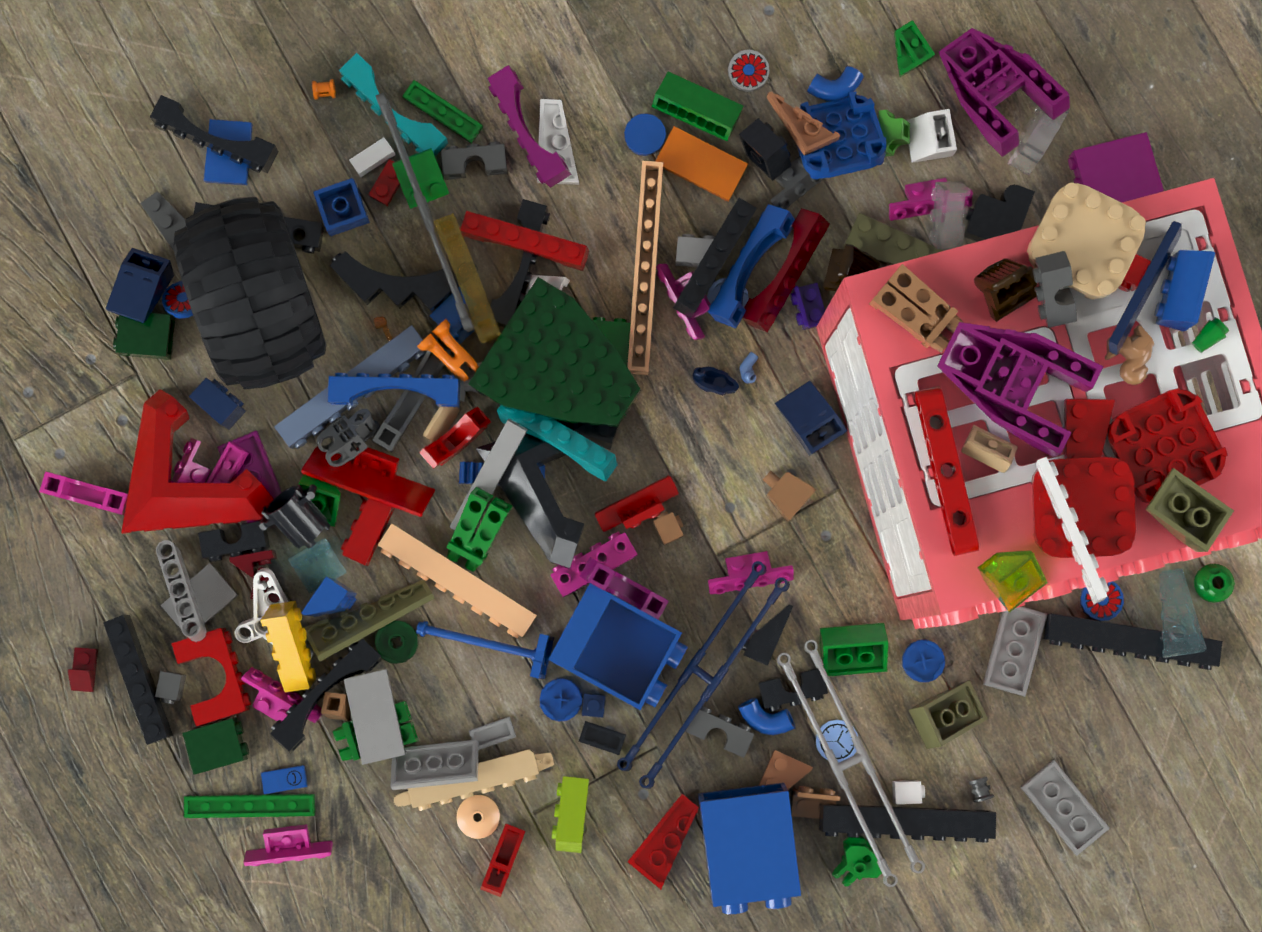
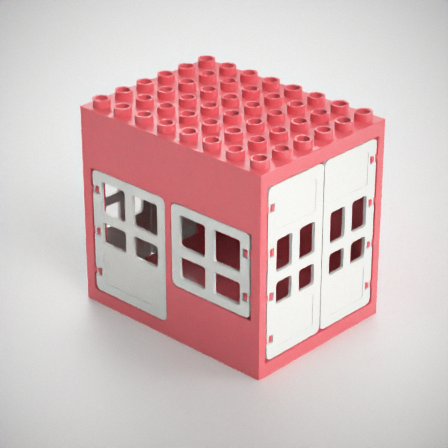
(881, 365)

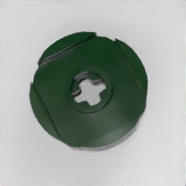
(401, 653)

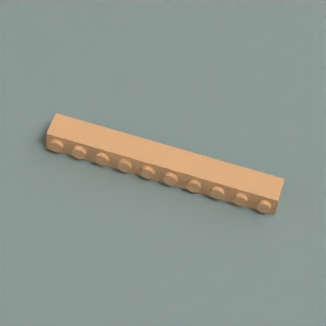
(645, 267)

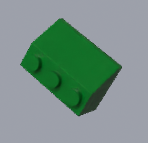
(854, 649)

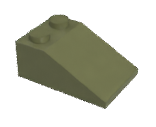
(1189, 511)
(948, 715)

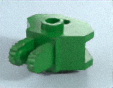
(858, 860)

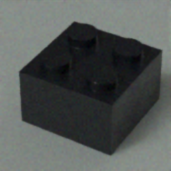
(765, 148)

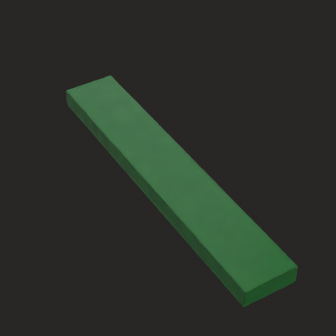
(249, 805)

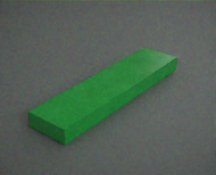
(442, 111)

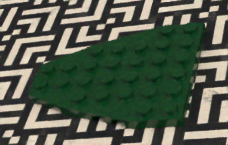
(556, 363)

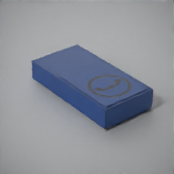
(284, 779)

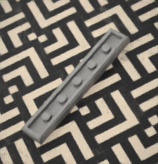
(496, 462)

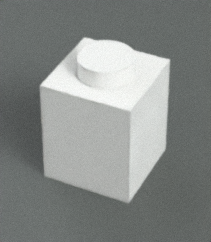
(908, 792)

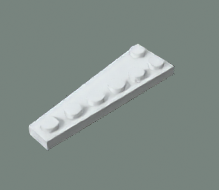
(1096, 586)

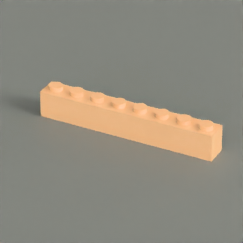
(457, 580)

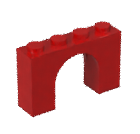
(232, 698)

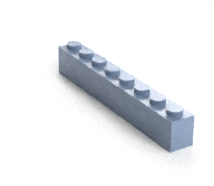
(318, 412)

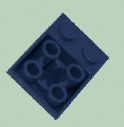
(139, 285)
(810, 418)

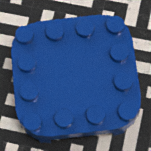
(860, 140)

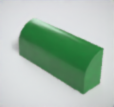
(697, 106)

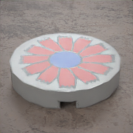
(748, 70)

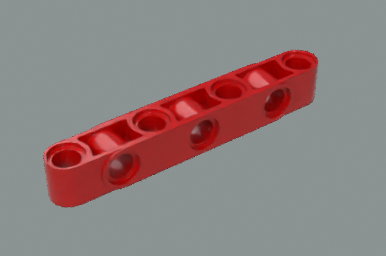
(951, 489)

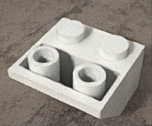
(932, 136)

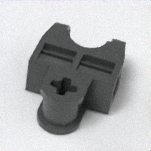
(356, 430)

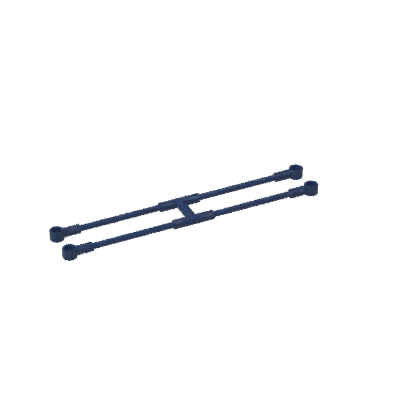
(693, 667)

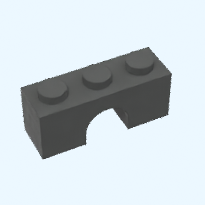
(456, 159)
(1052, 274)
(738, 736)

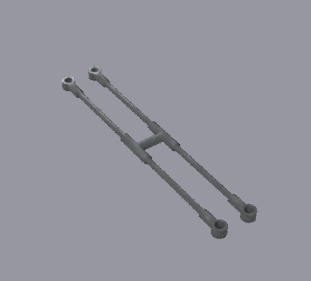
(425, 212)

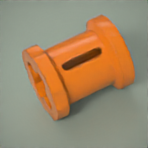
(323, 89)

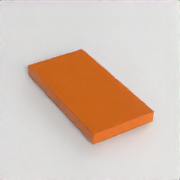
(701, 163)

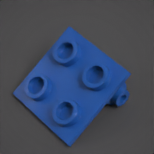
(448, 311)

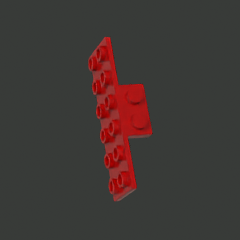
(371, 476)

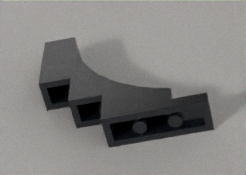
(368, 284)

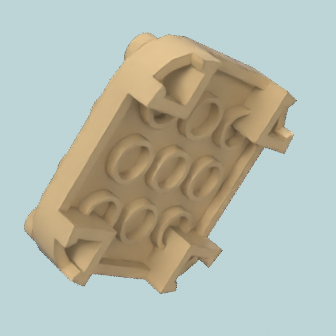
(1094, 233)

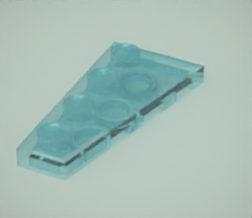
(1180, 623)

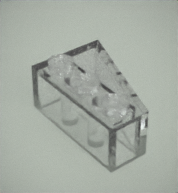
(1036, 140)
(948, 214)

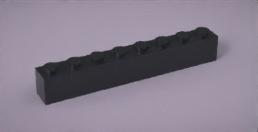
(1123, 640)
(914, 822)

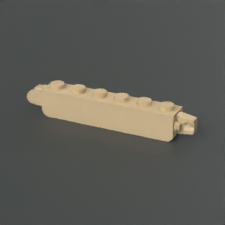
(491, 773)

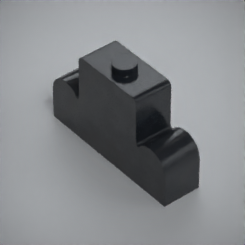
(998, 217)

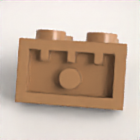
(807, 802)

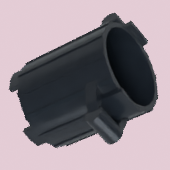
(295, 516)

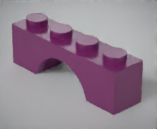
(624, 588)

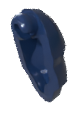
(714, 380)

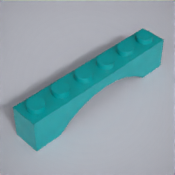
(362, 78)
(582, 450)

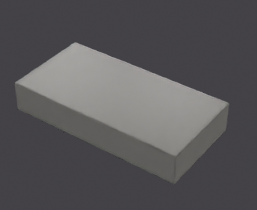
(493, 733)

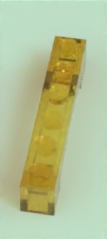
(468, 278)

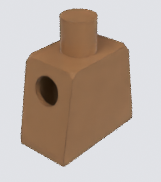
(787, 493)

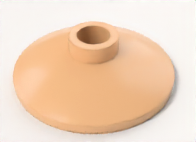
(488, 810)

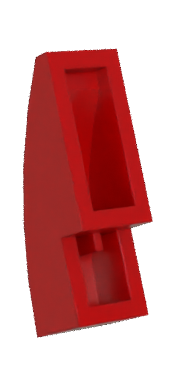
(502, 860)

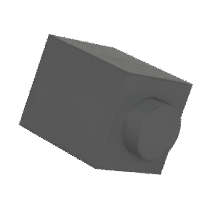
(170, 686)

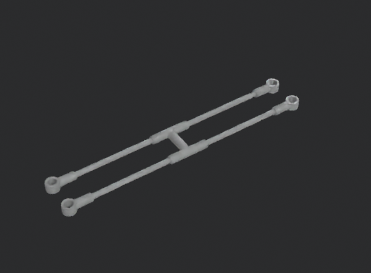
(838, 768)

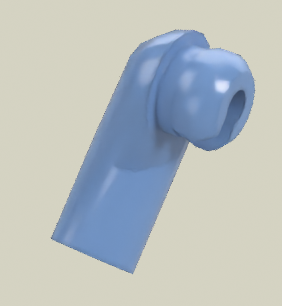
(746, 368)

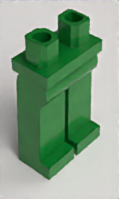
(472, 545)
(347, 732)

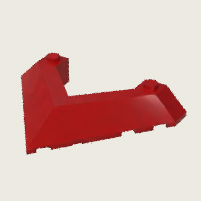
(158, 503)

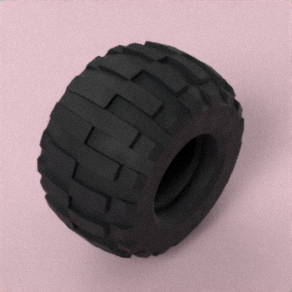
(248, 293)

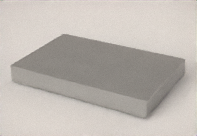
(211, 593)

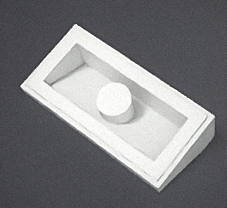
(372, 157)

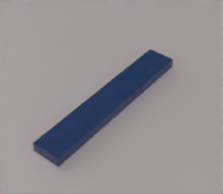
(1145, 287)

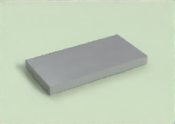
(1015, 650)
(374, 716)
(435, 765)
(1064, 807)

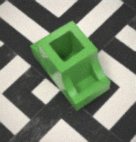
(895, 130)

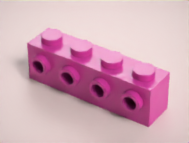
(611, 554)

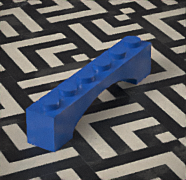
(773, 225)
(345, 389)

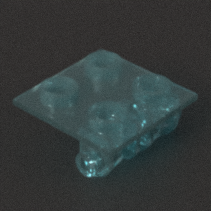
(315, 564)

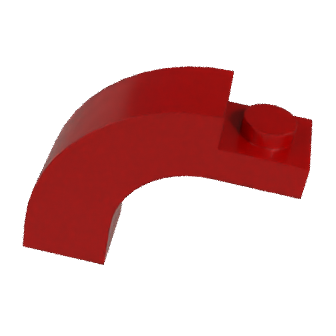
(456, 439)

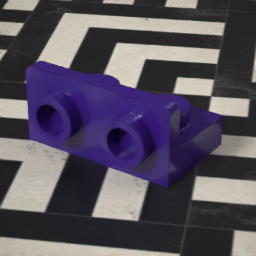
(808, 304)

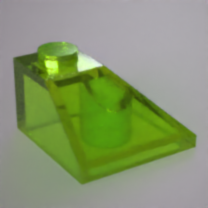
(1013, 577)

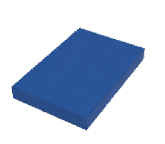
(220, 168)

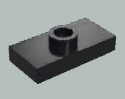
(602, 738)

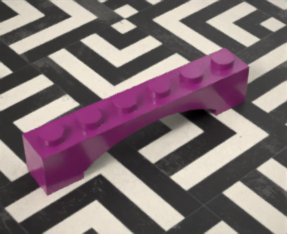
(508, 88)

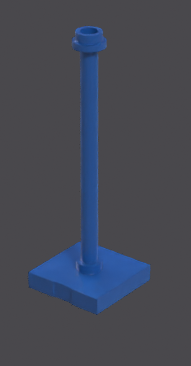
(539, 655)

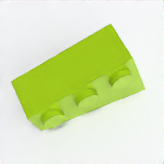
(570, 814)

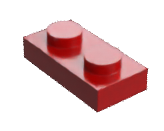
(386, 185)

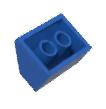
(1184, 289)
(330, 598)

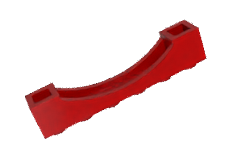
(507, 234)

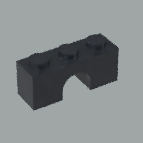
(215, 546)
(774, 695)

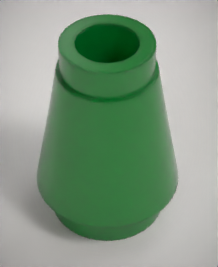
(1211, 333)

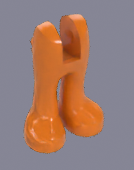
(430, 344)

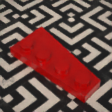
(1088, 424)
(663, 843)

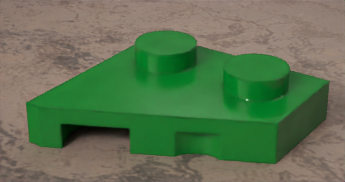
(911, 48)

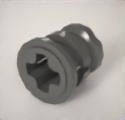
(981, 789)

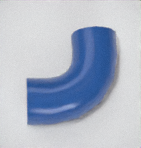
(836, 89)
(766, 722)

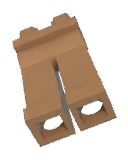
(916, 308)

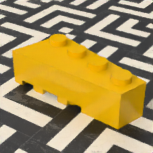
(289, 645)

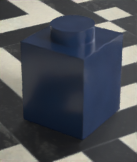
(593, 705)

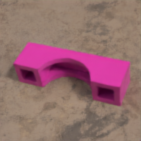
(84, 493)

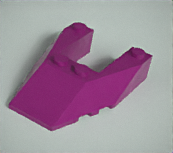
(988, 74)
(1003, 372)

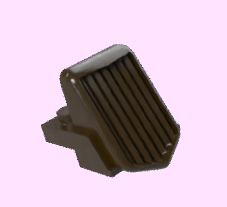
(847, 263)
(1006, 287)

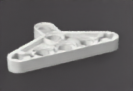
(261, 604)

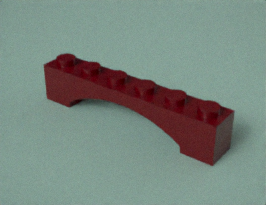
(808, 232)

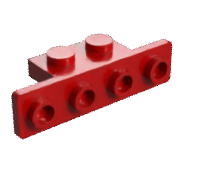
(637, 506)

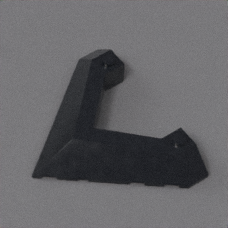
(532, 497)

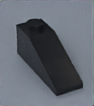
(764, 641)

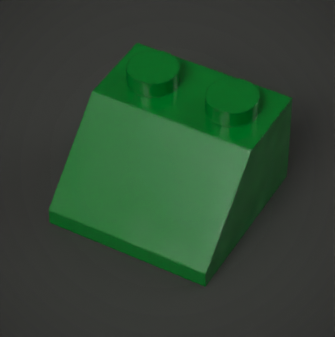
(427, 175)

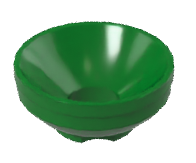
(1205, 588)

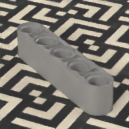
(187, 598)

